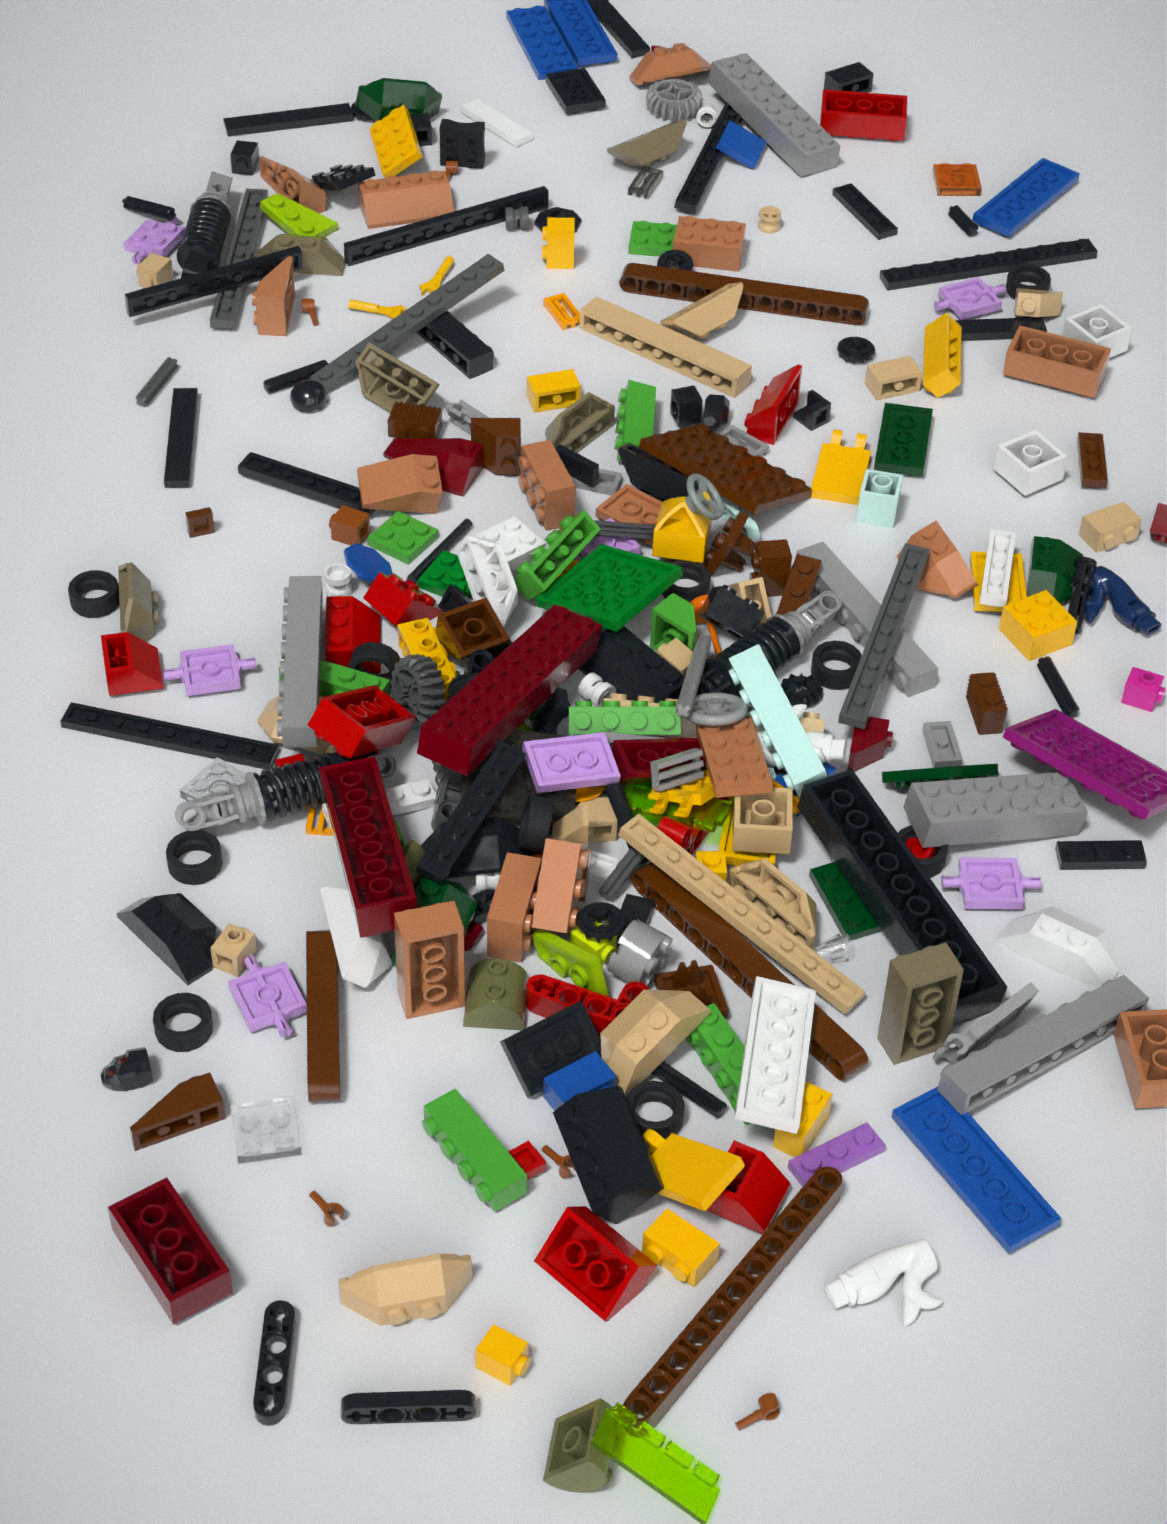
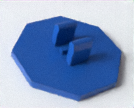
(366, 562)

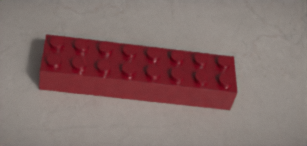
(367, 844)

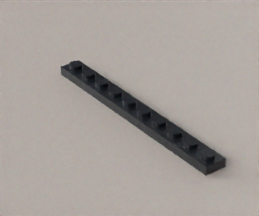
(705, 164)
(442, 226)
(986, 264)

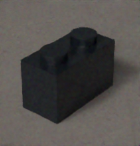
(849, 78)
(731, 612)

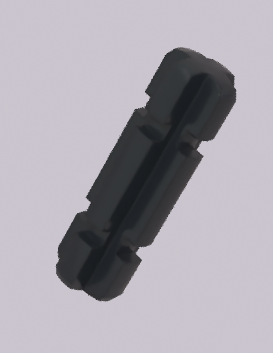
(963, 220)

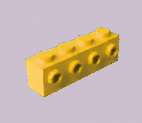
(942, 356)
(421, 639)

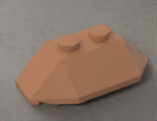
(668, 63)
(945, 568)

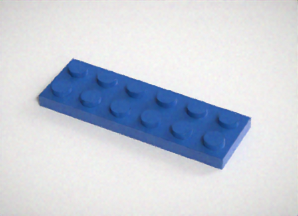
(581, 31)
(540, 40)
(1025, 197)
(977, 1170)

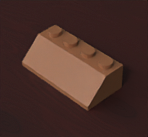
(404, 199)

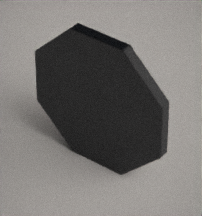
(556, 212)

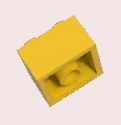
(1037, 625)

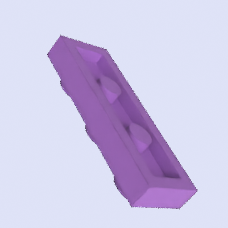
(840, 1153)

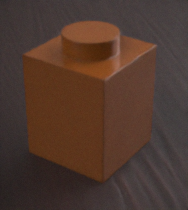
(349, 526)

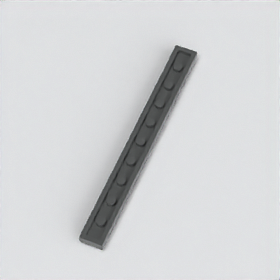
(241, 249)
(412, 320)
(884, 637)

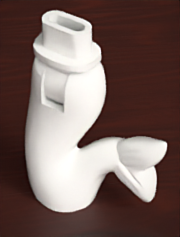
(824, 744)
(877, 1273)

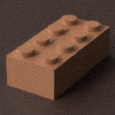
(1056, 361)
(430, 959)

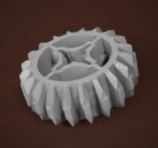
(673, 99)

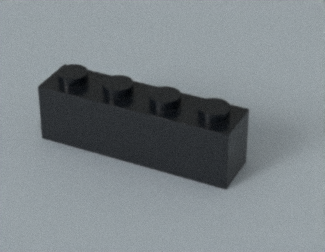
(458, 345)

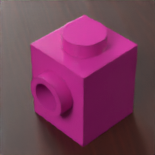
(1143, 689)

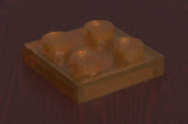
(956, 179)

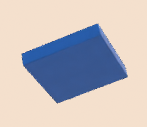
(741, 144)

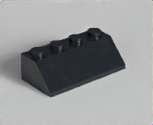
(633, 667)
(608, 1152)

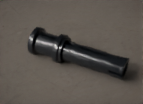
(1080, 585)

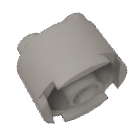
(640, 953)

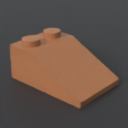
(275, 300)
(401, 484)

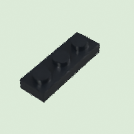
(1100, 855)

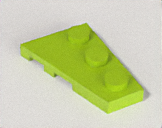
(297, 218)
(570, 960)

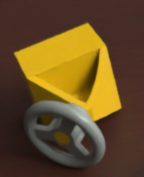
(686, 522)

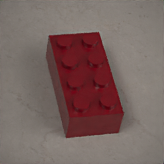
(170, 1250)

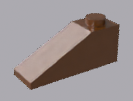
(182, 1110)

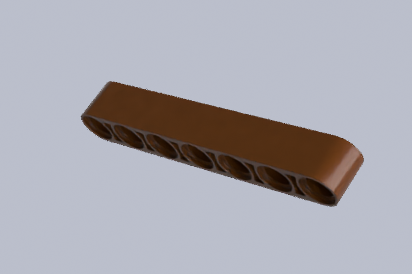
(322, 1018)

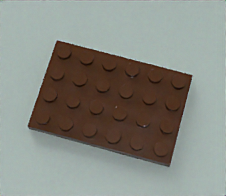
(729, 467)

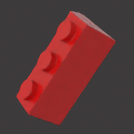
(775, 406)
(347, 627)
(594, 1262)

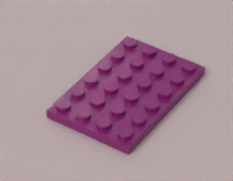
(1093, 761)

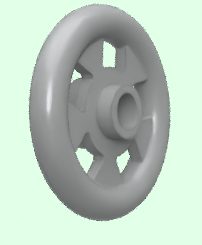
(715, 709)

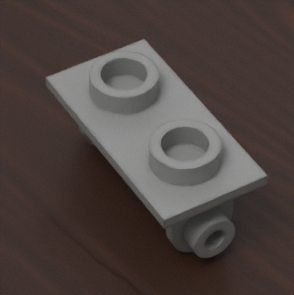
(461, 414)

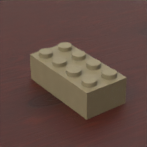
(919, 1002)

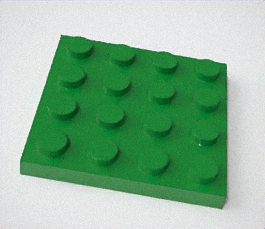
(610, 586)

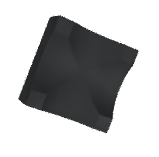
(462, 143)

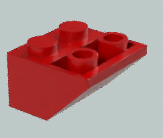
(400, 599)
(130, 664)
(754, 1193)

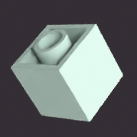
(879, 498)

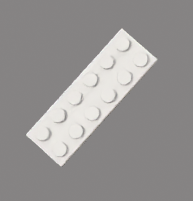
(775, 1055)

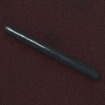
(445, 545)

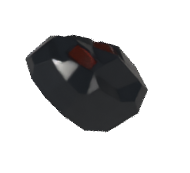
(716, 411)
(128, 1071)

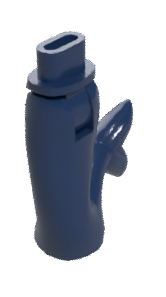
(1124, 601)

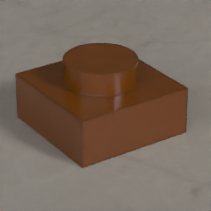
(200, 522)

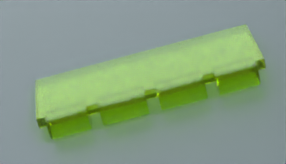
(704, 816)
(662, 1469)

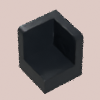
(815, 413)

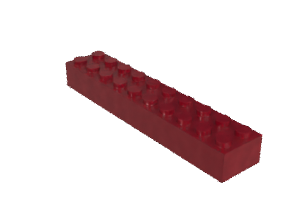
(508, 690)

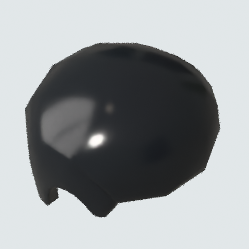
(308, 396)

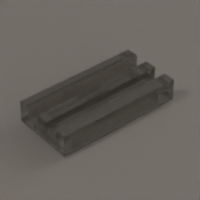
(649, 184)

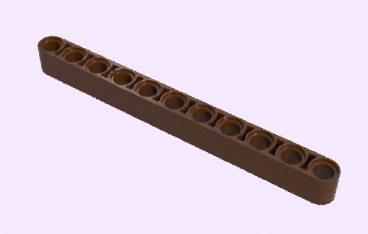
(693, 286)
(742, 963)
(737, 1284)

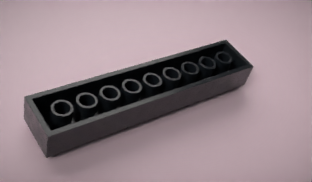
(895, 884)

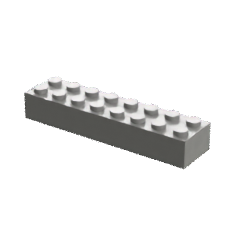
(774, 114)

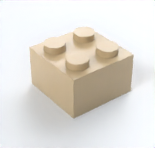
(763, 822)

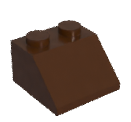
(500, 444)
(470, 629)

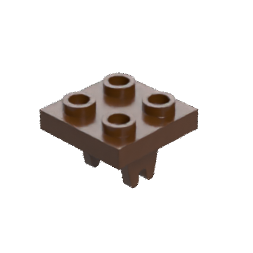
(726, 542)
(698, 980)

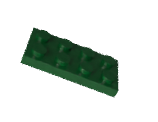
(903, 439)

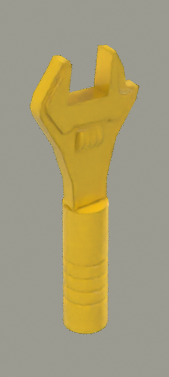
(435, 282)
(392, 311)

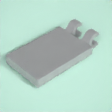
(987, 1027)

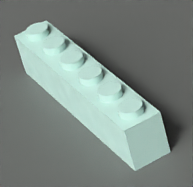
(777, 719)

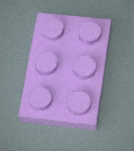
(571, 762)

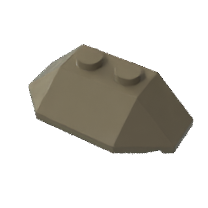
(650, 145)
(318, 253)
(391, 380)
(581, 423)
(137, 603)

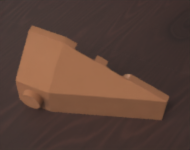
(293, 185)

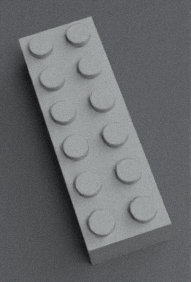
(994, 809)

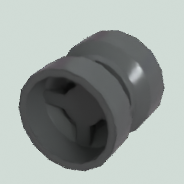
(516, 218)

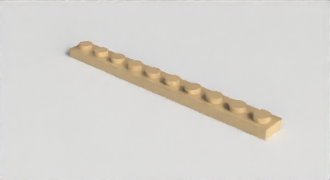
(742, 914)

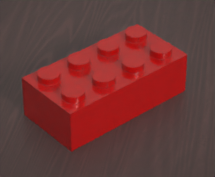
(864, 115)
(361, 721)

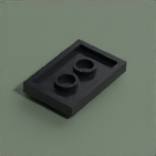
(575, 90)
(342, 176)
(551, 1046)

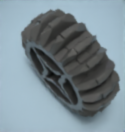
(418, 687)

